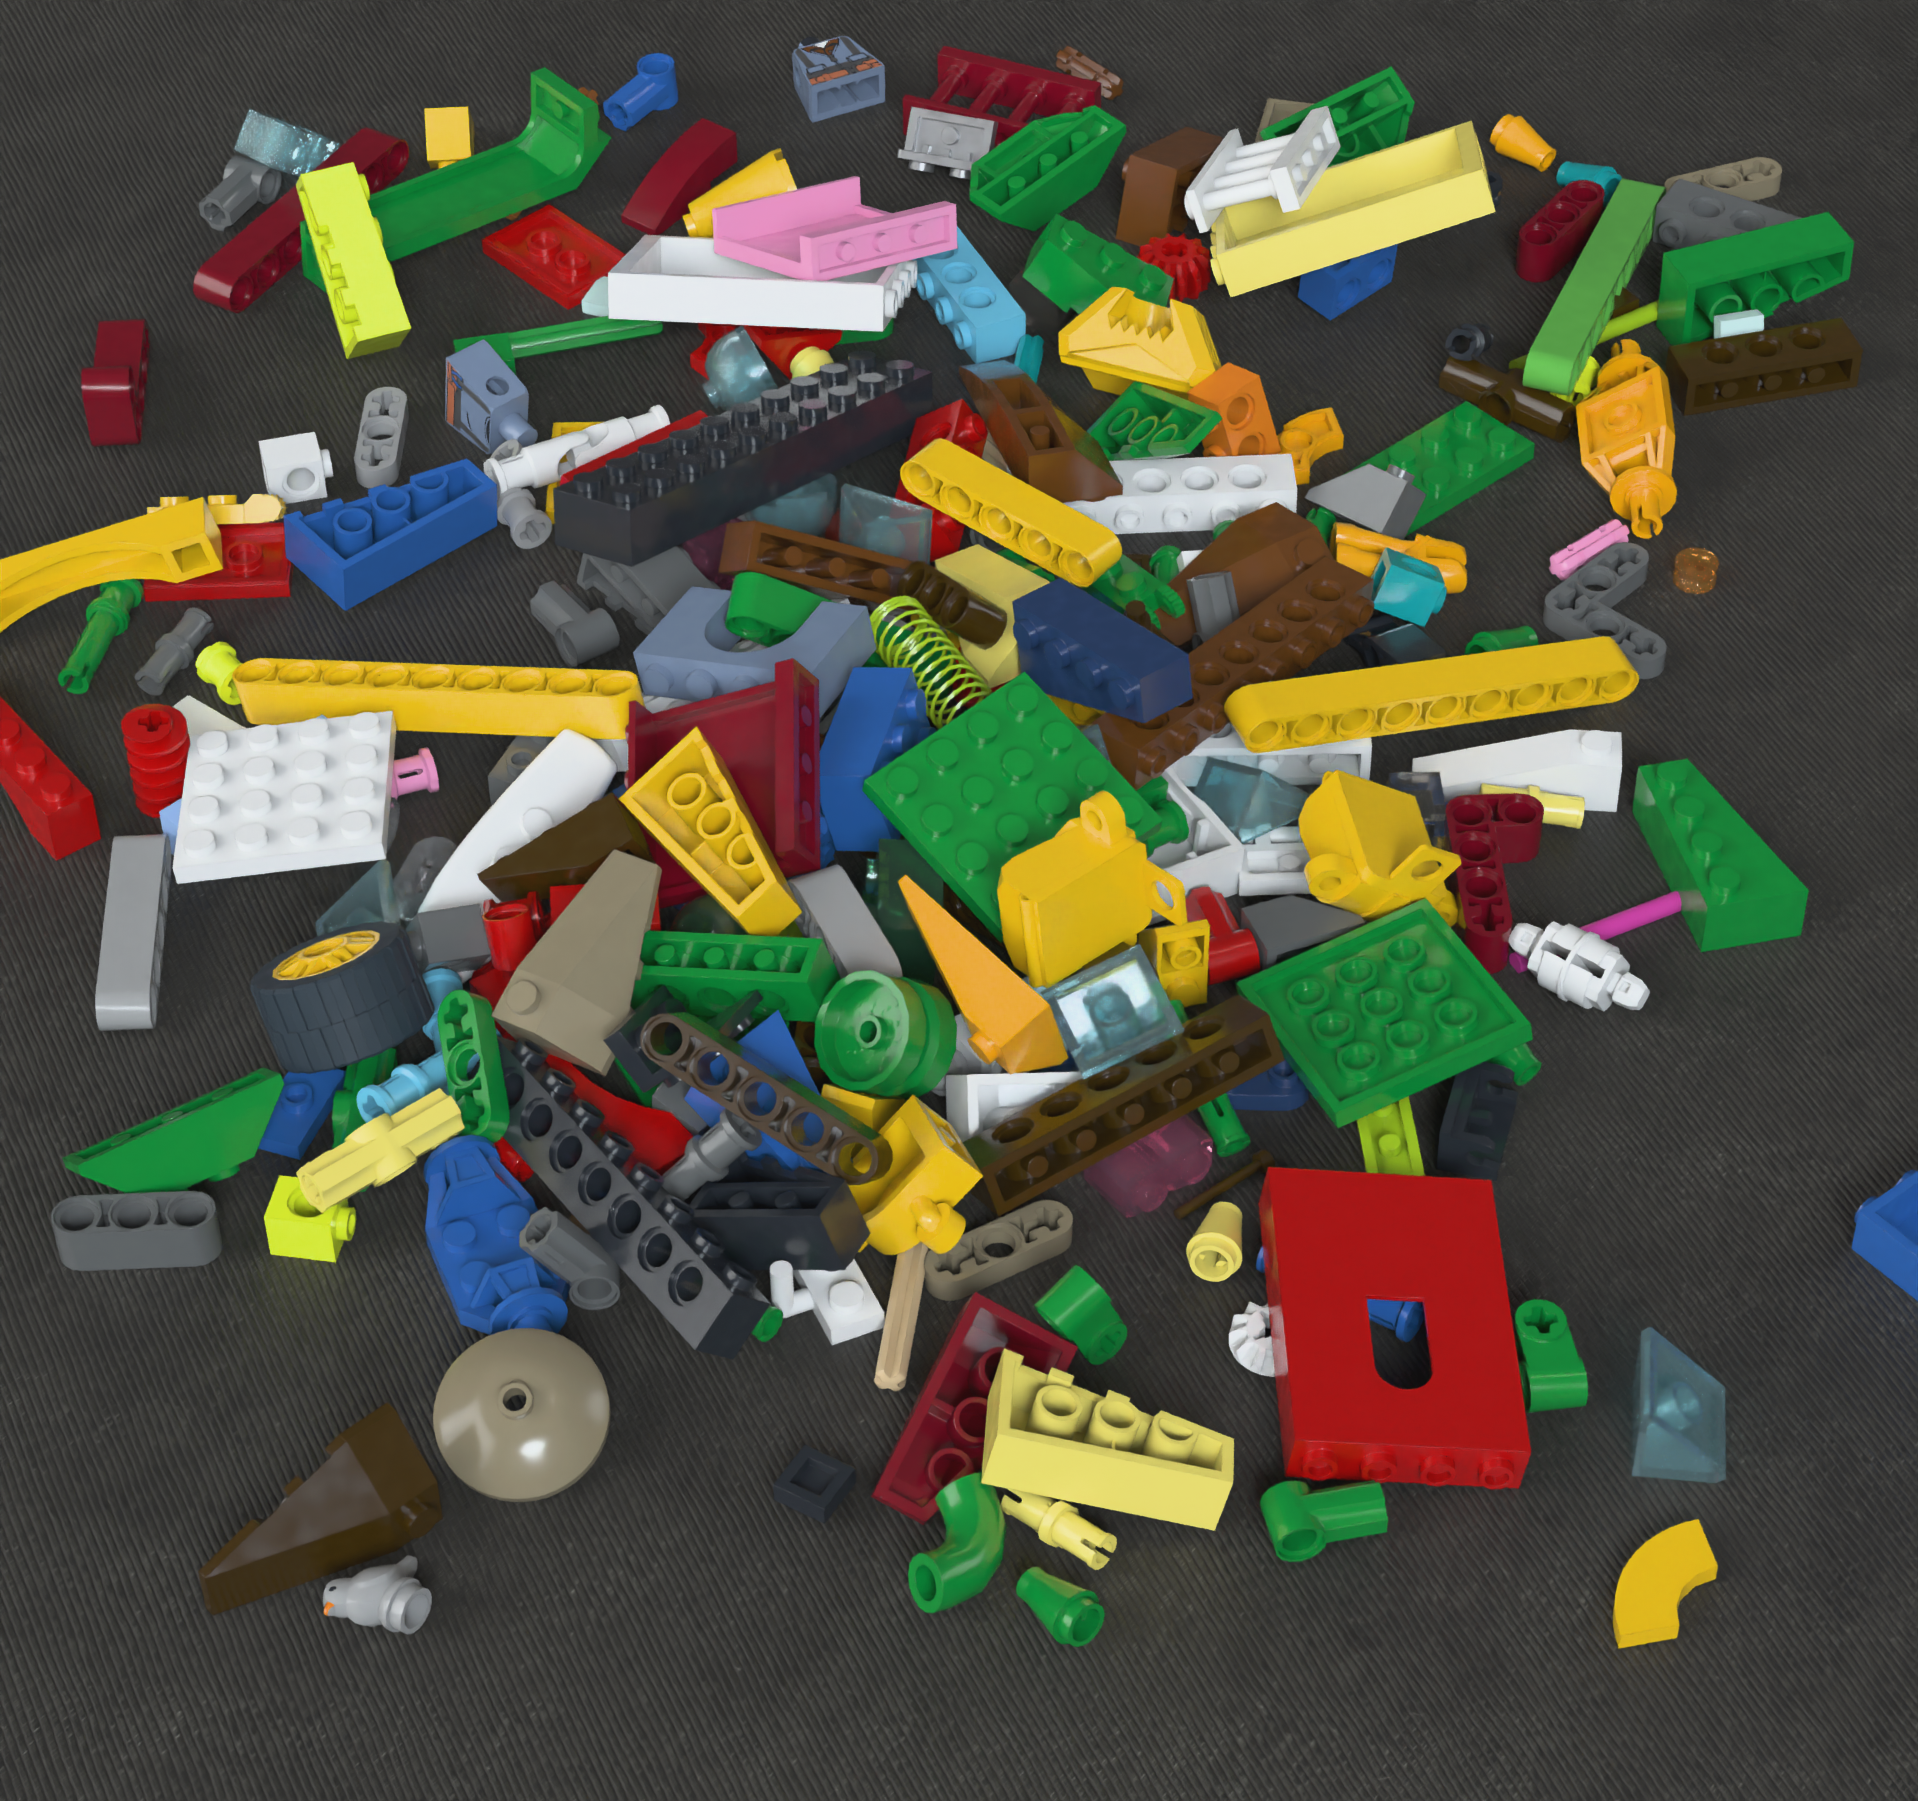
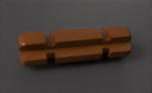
(1079, 65)

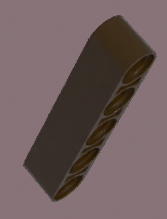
(740, 1090)

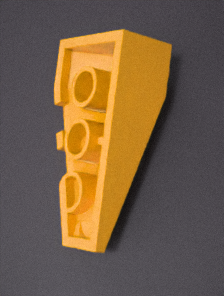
(1000, 1010)

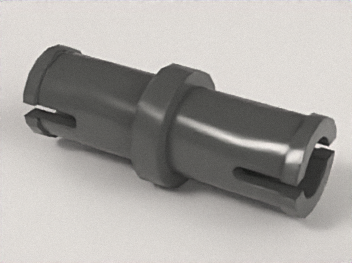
(174, 651)

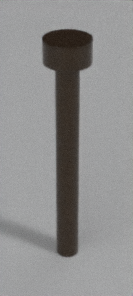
(1261, 1162)

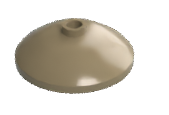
(527, 1450)

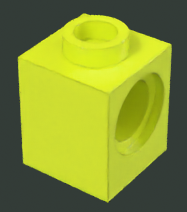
(301, 1229)

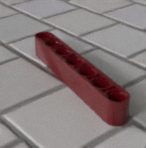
(273, 240)

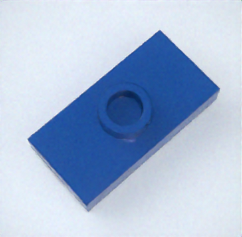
(301, 1111)

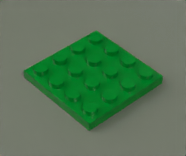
(997, 788)
(1385, 1012)

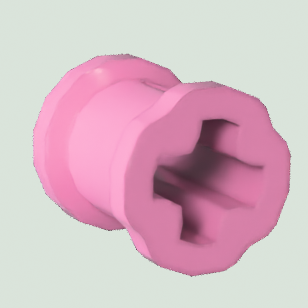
(426, 774)

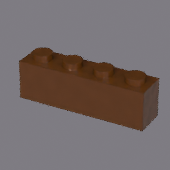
(813, 564)

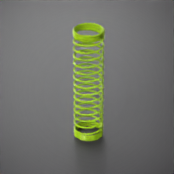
(892, 653)

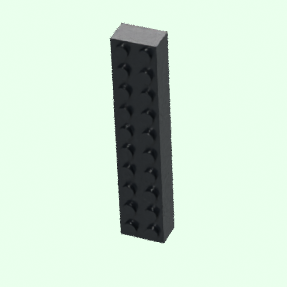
(740, 458)

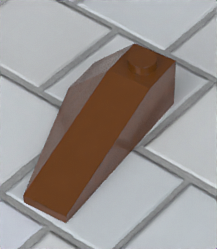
(1263, 555)

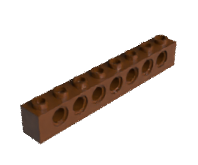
(1258, 647)

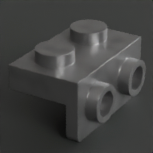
(946, 141)

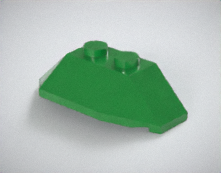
(1365, 116)
(1045, 167)
(187, 1142)

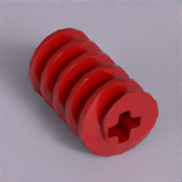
(157, 755)

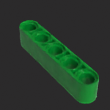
(773, 611)

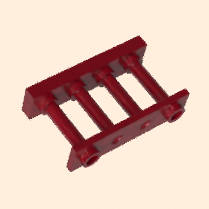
(1005, 84)

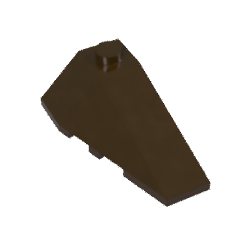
(349, 1511)

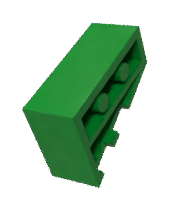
(1079, 267)

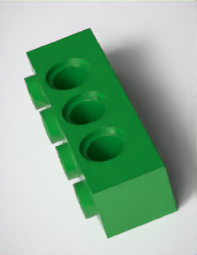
(720, 969)

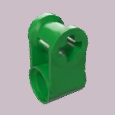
(1083, 1314)
(1547, 1358)

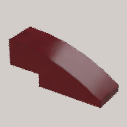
(681, 177)

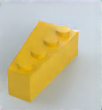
(708, 829)

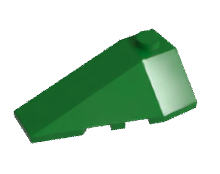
(1151, 425)

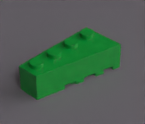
(1750, 274)

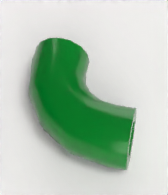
(970, 1549)

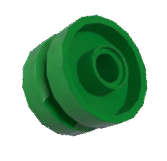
(885, 1035)

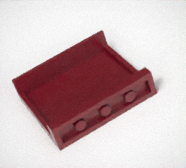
(771, 752)

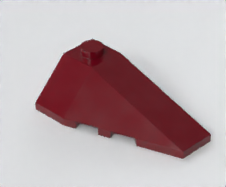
(949, 1417)

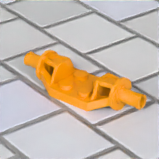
(1630, 437)

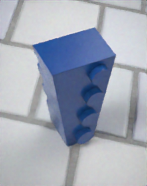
(392, 532)

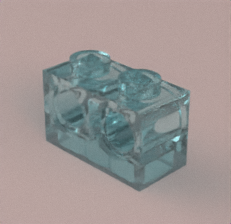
(283, 144)

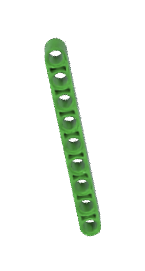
(1590, 290)

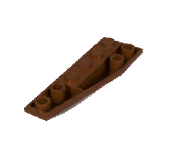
(1037, 436)

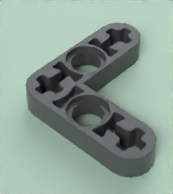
(1593, 608)

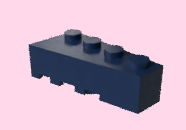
(1097, 655)

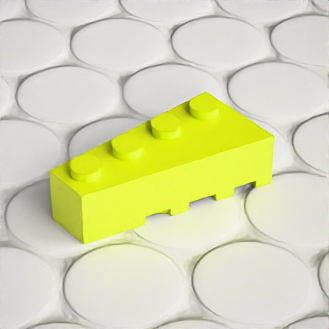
(352, 260)

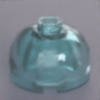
(735, 370)
(802, 510)

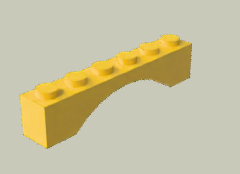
(159, 546)

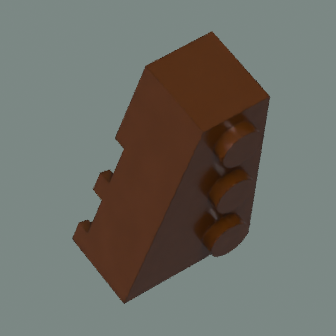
(1158, 184)

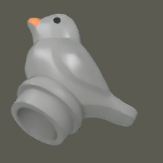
(381, 1597)

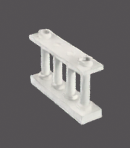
(1274, 167)

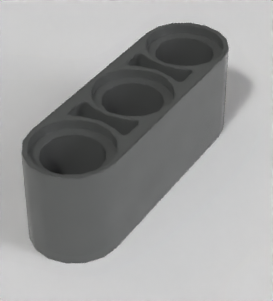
(137, 1230)

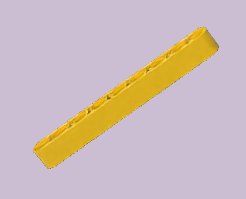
(1430, 694)
(441, 696)

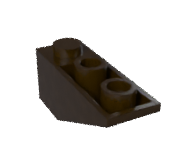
(568, 852)

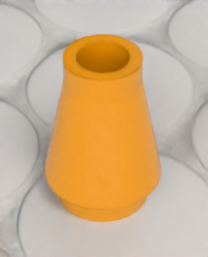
(1519, 141)

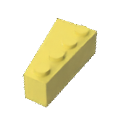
(1101, 1449)

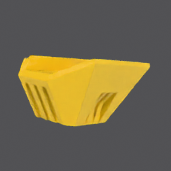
(1139, 341)

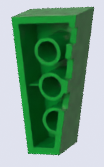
(1725, 874)

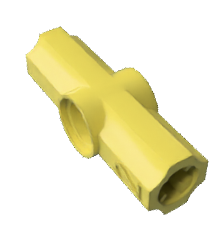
(380, 1150)

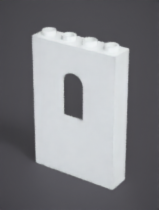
(691, 283)

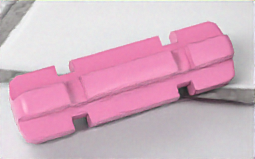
(1585, 549)

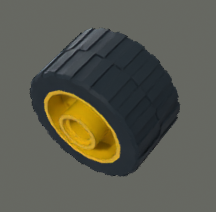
(342, 997)

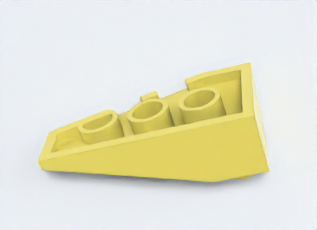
(1001, 584)

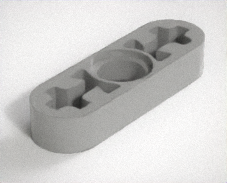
(387, 450)

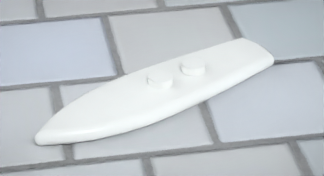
(548, 792)

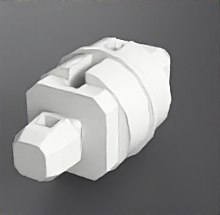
(1573, 977)

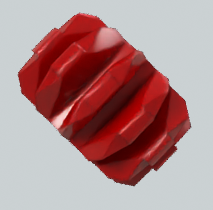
(1182, 260)

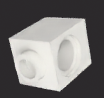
(295, 467)

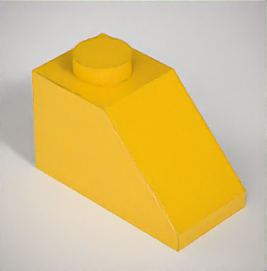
(448, 135)

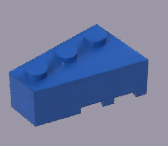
(774, 1045)

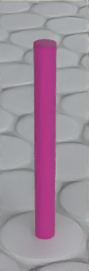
(1621, 922)

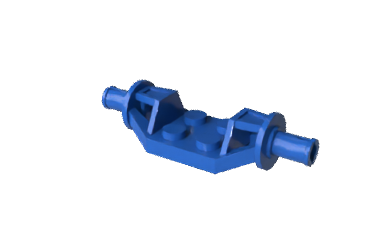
(474, 1241)

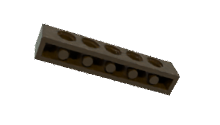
(1122, 1104)

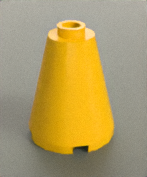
(759, 179)

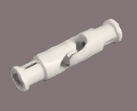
(540, 464)

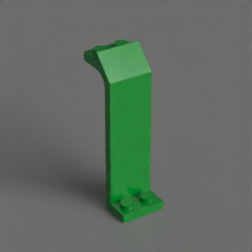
(534, 167)

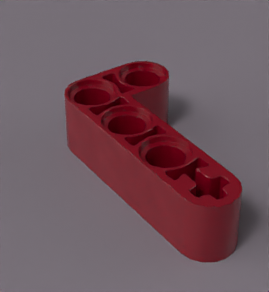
(117, 383)
(1485, 834)

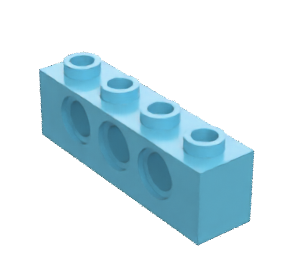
(971, 302)

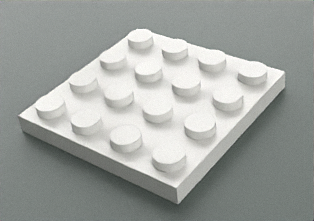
(286, 797)

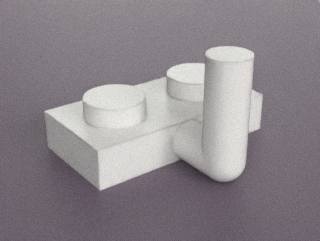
(838, 1299)

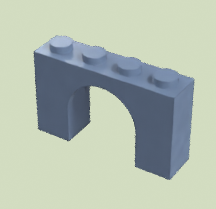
(692, 660)

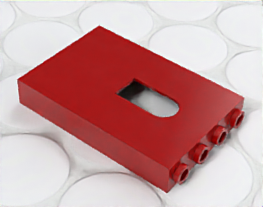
(1392, 1238)

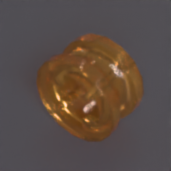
(1695, 570)

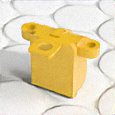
(1372, 850)
(1081, 894)

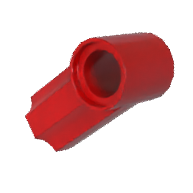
(1231, 949)

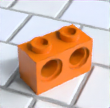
(1245, 413)

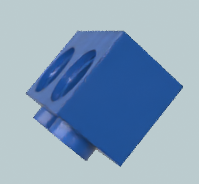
(1346, 283)

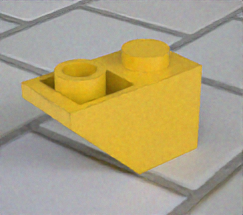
(1180, 959)

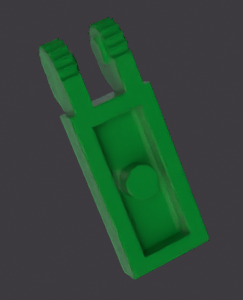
(1130, 582)

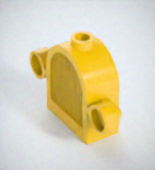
(921, 1188)

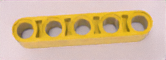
(1011, 512)

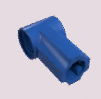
(649, 90)

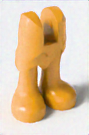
(1363, 548)

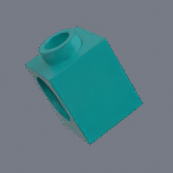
(1407, 587)

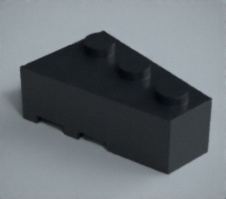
(781, 1215)

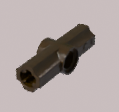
(1507, 399)

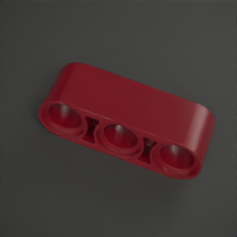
(1558, 231)

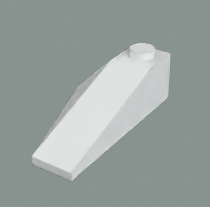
(1558, 762)

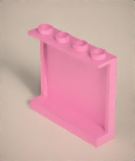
(828, 232)

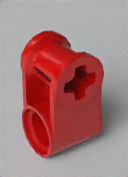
(513, 929)

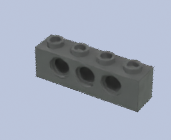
(1700, 214)

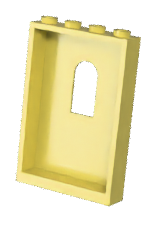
(1354, 210)

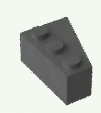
(645, 589)

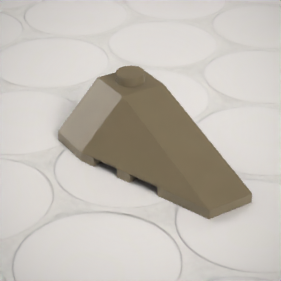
(585, 966)

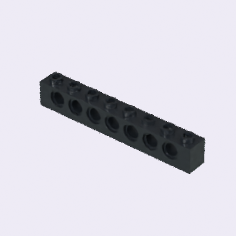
(626, 1206)

